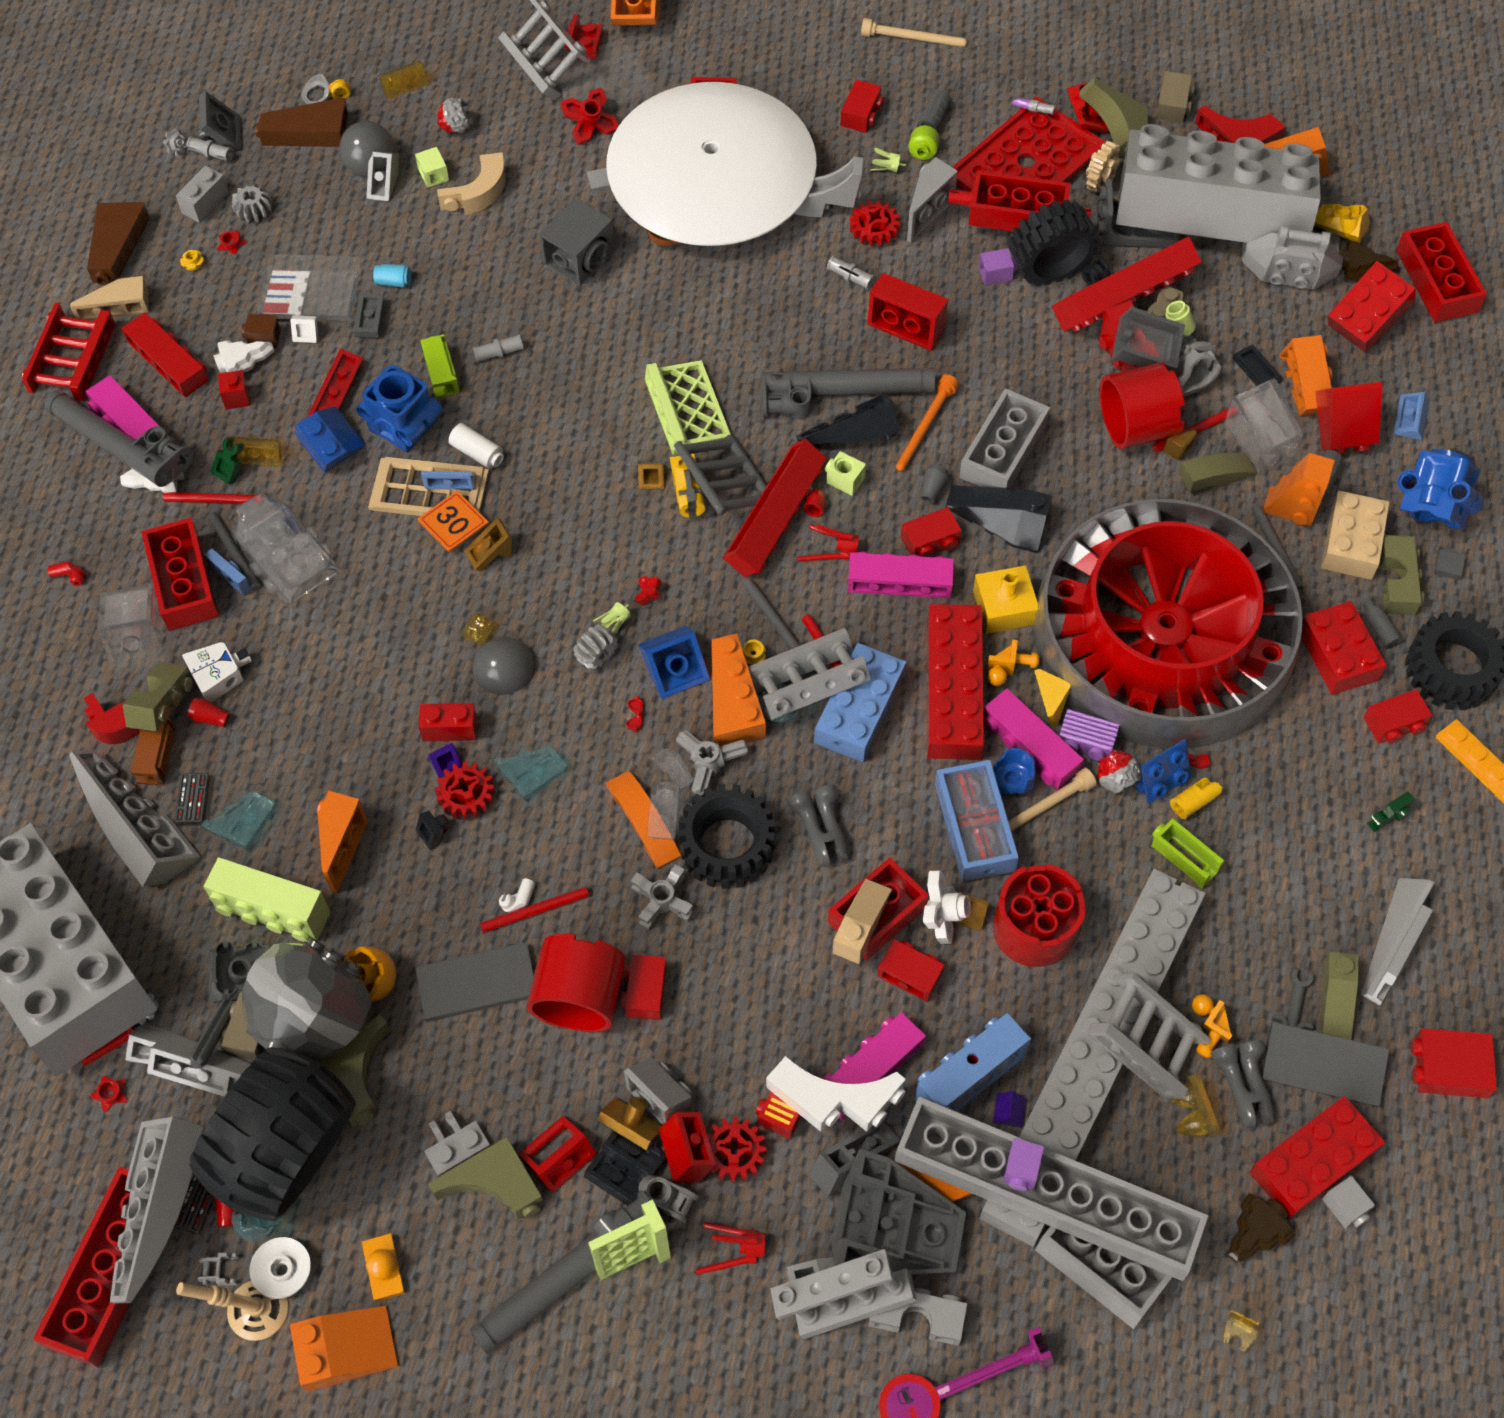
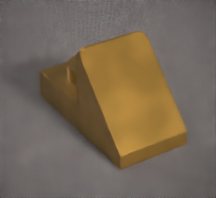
(489, 544)

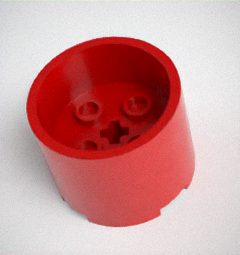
(1141, 405)
(1033, 936)
(576, 983)

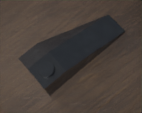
(869, 422)
(1009, 513)

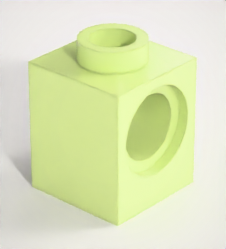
(432, 167)
(849, 481)

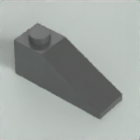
(835, 1162)

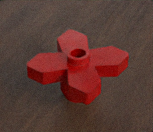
(589, 116)

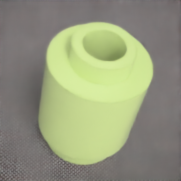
(1181, 313)

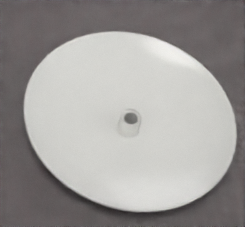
(711, 163)

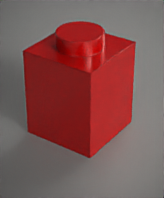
(234, 389)

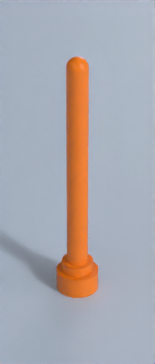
(946, 386)

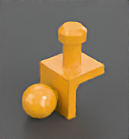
(1004, 663)
(1216, 1023)

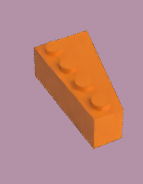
(735, 701)

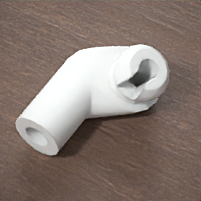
(519, 900)

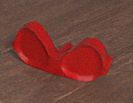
(636, 706)
(1201, 761)

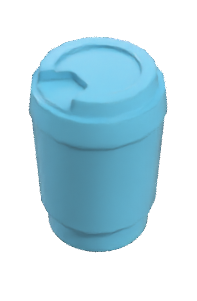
(392, 275)

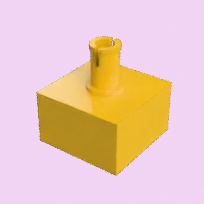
(1005, 599)

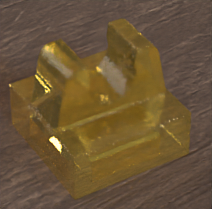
(478, 629)
(1240, 1326)

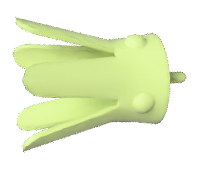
(891, 165)
(617, 613)

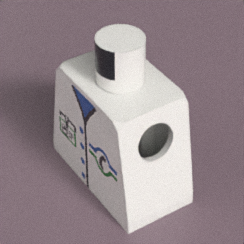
(216, 669)

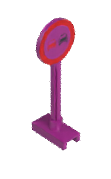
(917, 1398)

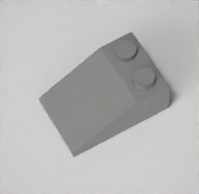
(930, 196)

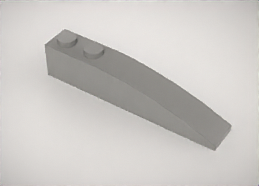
(141, 837)
(157, 1190)

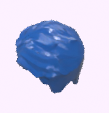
(1015, 772)

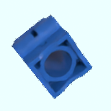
(399, 407)
(1441, 488)

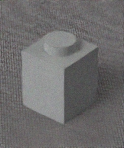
(1349, 1203)

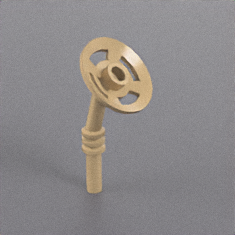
(250, 1307)

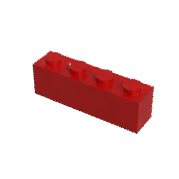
(165, 354)

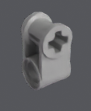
(672, 1199)

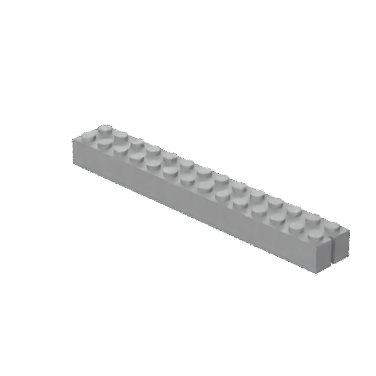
(1084, 1068)

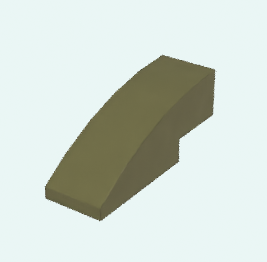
(1215, 470)

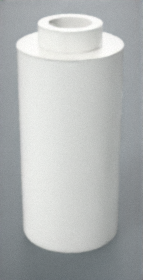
(476, 446)

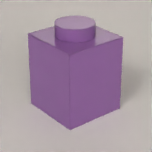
(996, 266)
(1023, 1165)

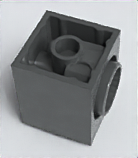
(577, 241)

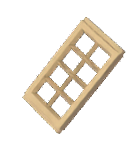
(383, 477)

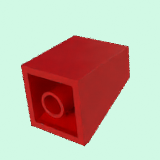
(1349, 416)

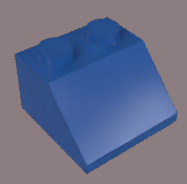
(328, 437)
(674, 661)

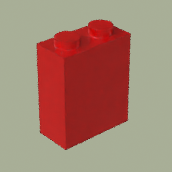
(1454, 1063)

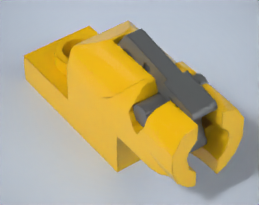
(686, 488)

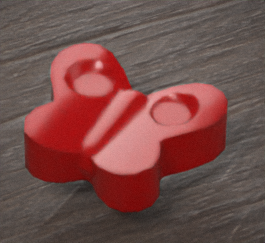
(649, 589)

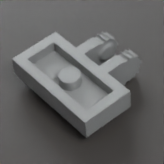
(457, 1147)

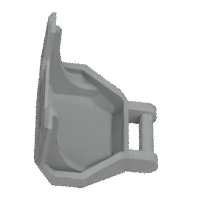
(1294, 257)

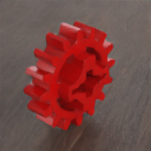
(874, 223)
(457, 801)
(745, 1150)

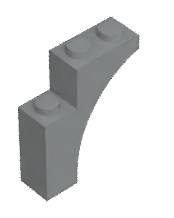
(835, 188)

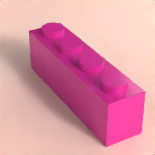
(119, 408)
(900, 575)
(1024, 730)
(880, 1054)

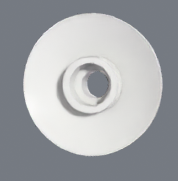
(273, 1255)

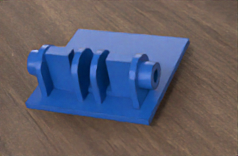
(1165, 772)

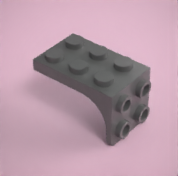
(1125, 235)

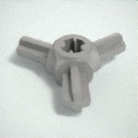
(708, 757)

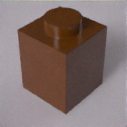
(261, 328)

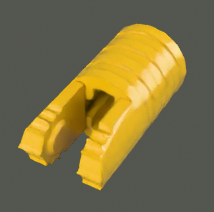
(1195, 797)

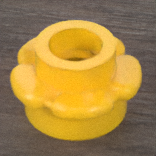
(344, 89)
(192, 264)
(754, 646)

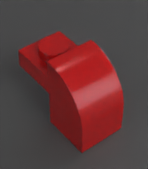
(108, 726)

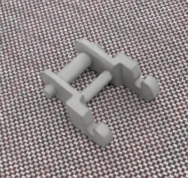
(218, 1260)

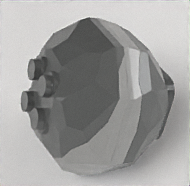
(305, 999)

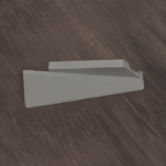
(1398, 936)
(170, 1059)

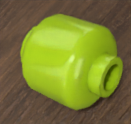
(924, 140)

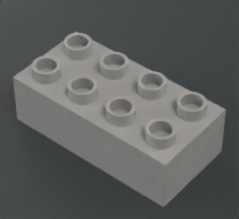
(1216, 185)
(56, 960)

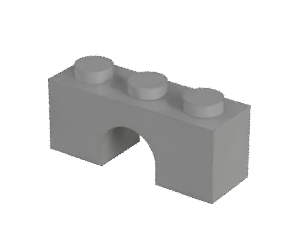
(944, 1315)

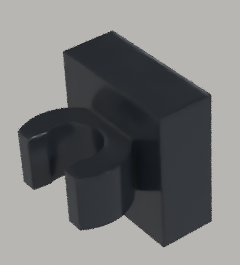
(431, 828)

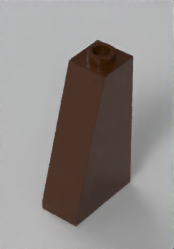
(305, 125)
(114, 238)

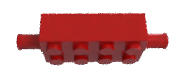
(1006, 199)

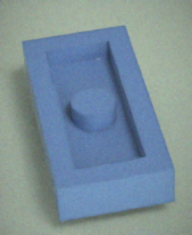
(228, 571)

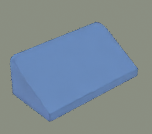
(1412, 415)
(448, 480)

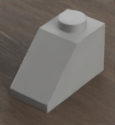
(381, 183)

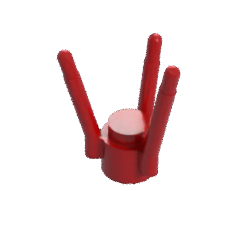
(846, 543)
(750, 1243)

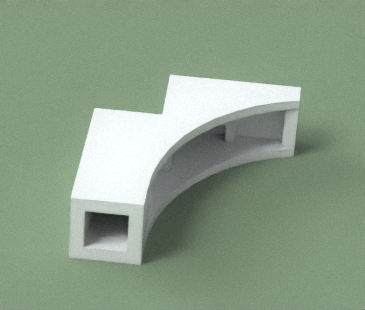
(821, 1099)

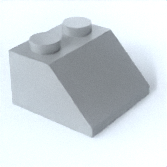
(658, 1089)

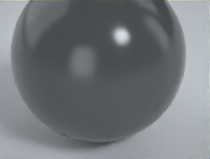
(360, 142)
(503, 665)

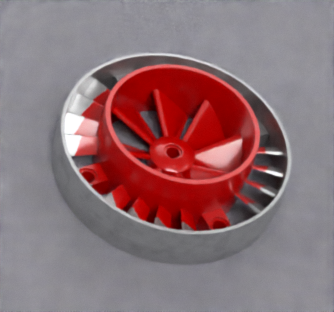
(1208, 632)

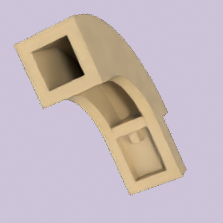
(481, 191)

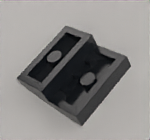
(623, 1166)

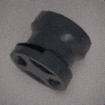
(1096, 272)

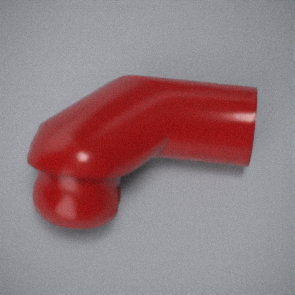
(67, 568)

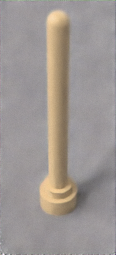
(871, 28)
(1083, 781)

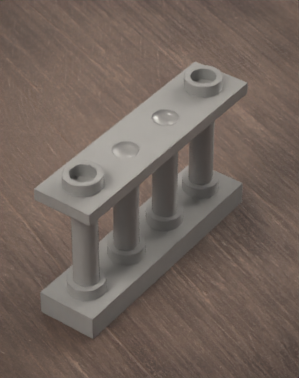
(525, 56)
(804, 659)
(1128, 1049)
(843, 1294)

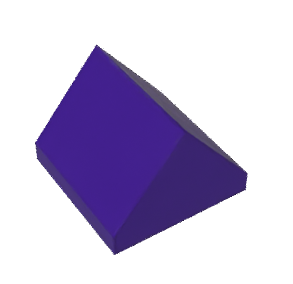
(444, 759)
(1009, 1109)

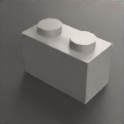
(202, 194)

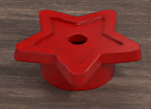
(229, 236)
(109, 1085)

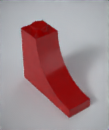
(1229, 129)

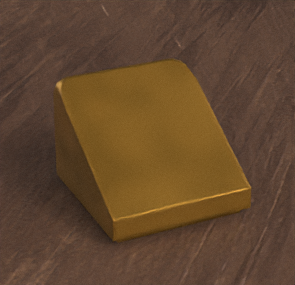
(1179, 444)
(651, 476)
(978, 913)

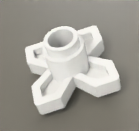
(944, 907)

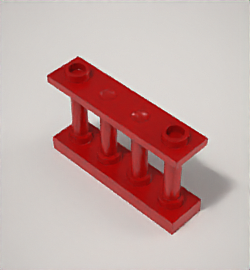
(85, 366)

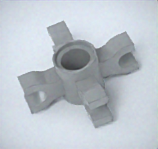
(668, 887)

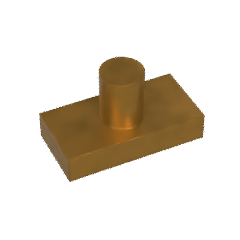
(630, 1121)

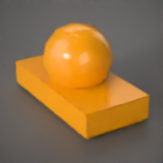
(383, 1267)

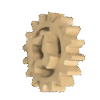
(1102, 166)

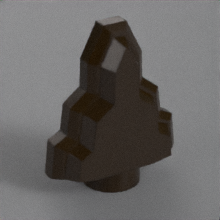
(1359, 259)
(1259, 1228)

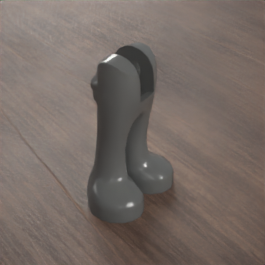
(824, 799)
(1248, 1056)

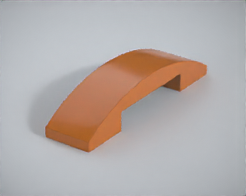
(636, 806)

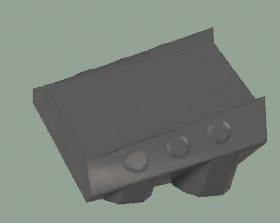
(229, 968)

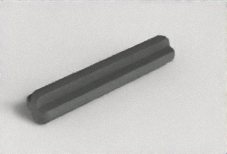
(211, 1035)

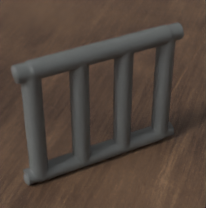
(709, 488)

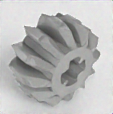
(251, 203)
(595, 646)

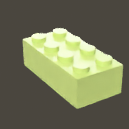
(267, 900)

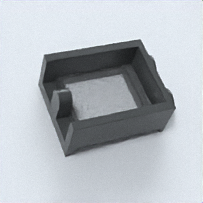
(1148, 339)

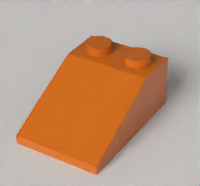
(340, 831)
(342, 1347)

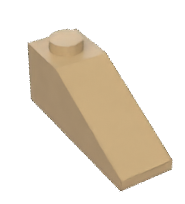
(119, 297)
(860, 921)

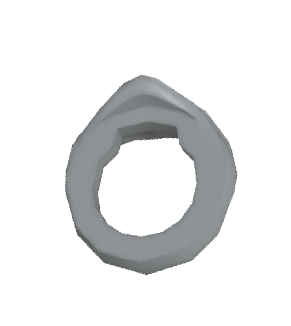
(315, 82)

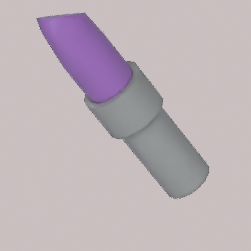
(1034, 106)

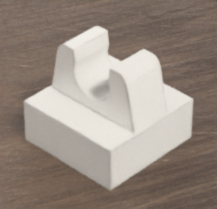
(304, 329)

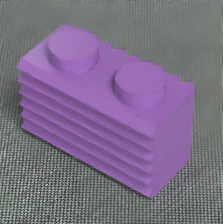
(1088, 734)

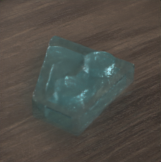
(531, 770)
(242, 821)

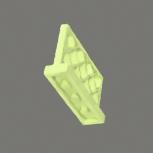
(666, 405)
(631, 1243)

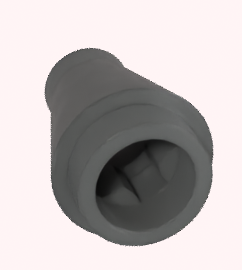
(934, 481)

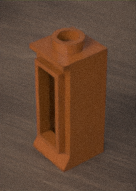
(153, 754)

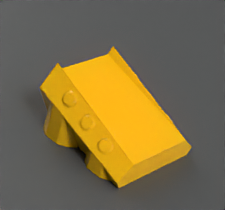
(1344, 221)

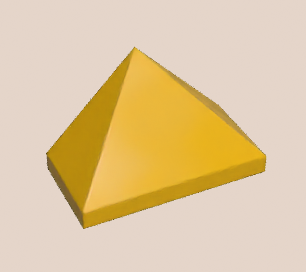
(1054, 694)

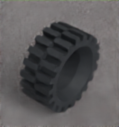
(1048, 262)
(1441, 682)
(727, 806)

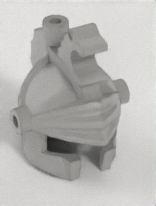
(1194, 367)

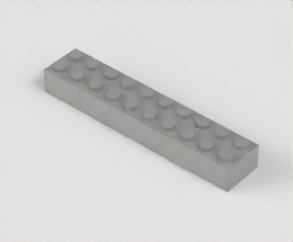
(1065, 1193)

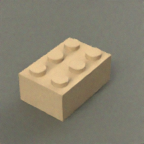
(1355, 535)

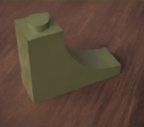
(1116, 110)
(352, 1066)
(494, 1173)

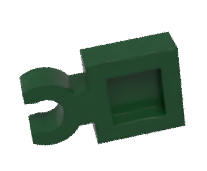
(226, 464)
(1396, 809)

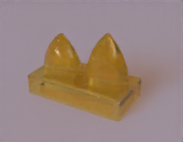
(403, 79)
(259, 450)
(1199, 1121)

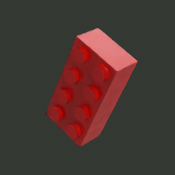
(1441, 272)
(180, 574)
(1317, 1157)

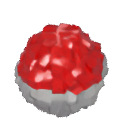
(453, 117)
(1118, 771)

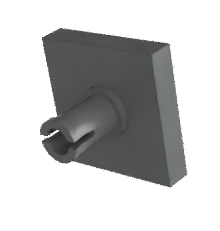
(218, 122)

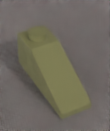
(1339, 994)

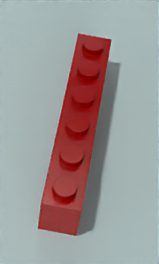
(775, 508)

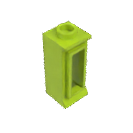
(440, 366)
(1191, 845)

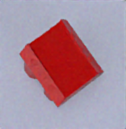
(1086, 114)

